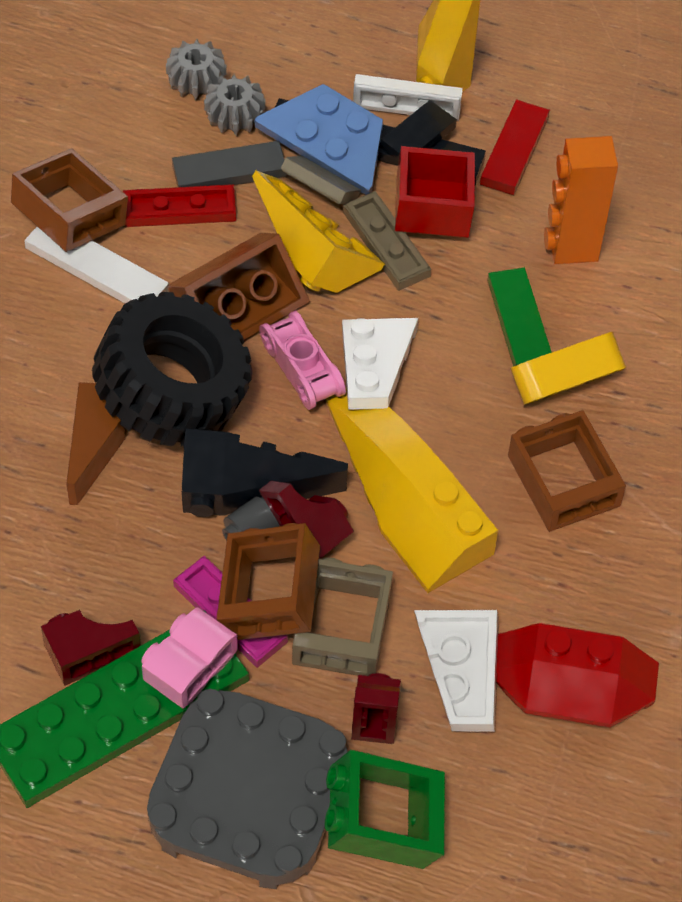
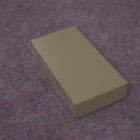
(320, 179)

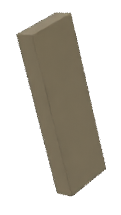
(394, 248)

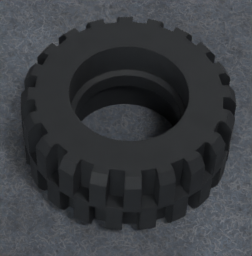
(191, 336)

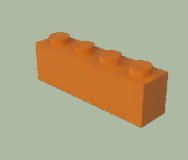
(581, 199)

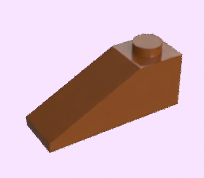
(93, 442)

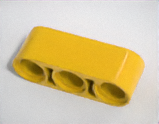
(568, 368)

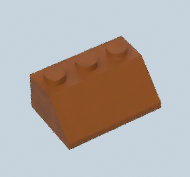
(247, 284)

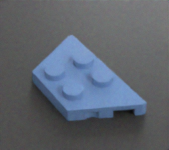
(329, 133)

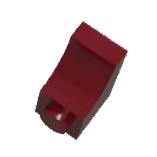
(322, 515)
(84, 646)
(375, 708)

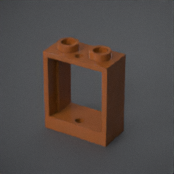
(100, 215)
(579, 502)
(274, 615)

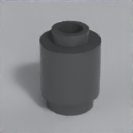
(250, 515)

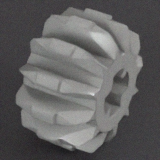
(195, 67)
(234, 104)

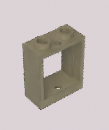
(338, 653)

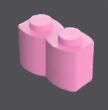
(189, 656)

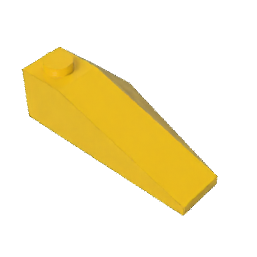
(447, 43)
(313, 243)

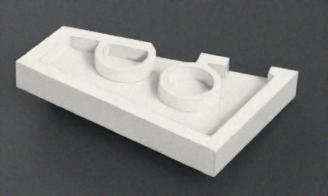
(374, 358)
(463, 663)

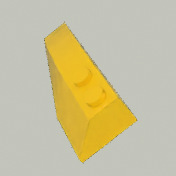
(414, 495)

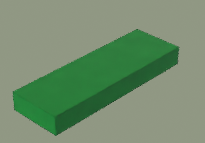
(518, 315)

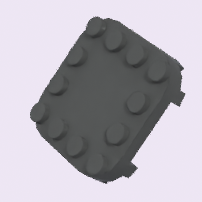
(245, 787)

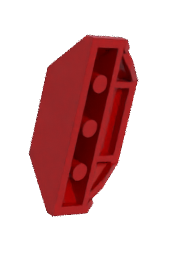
(575, 674)

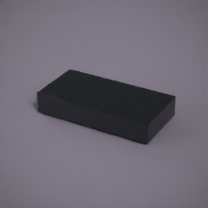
(419, 130)

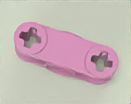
(302, 360)

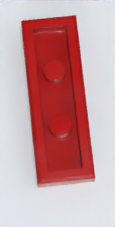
(514, 147)
(180, 205)

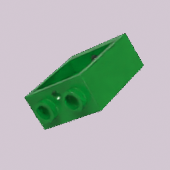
(425, 810)

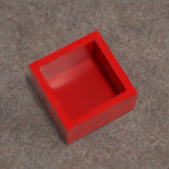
(435, 191)

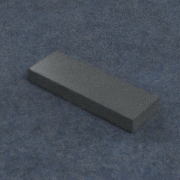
(229, 165)

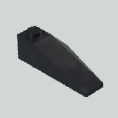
(227, 474)

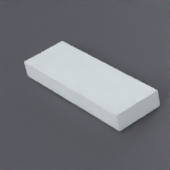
(404, 95)

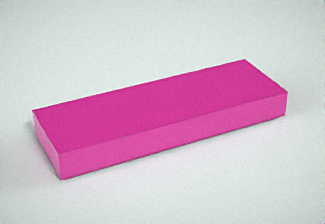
(201, 587)

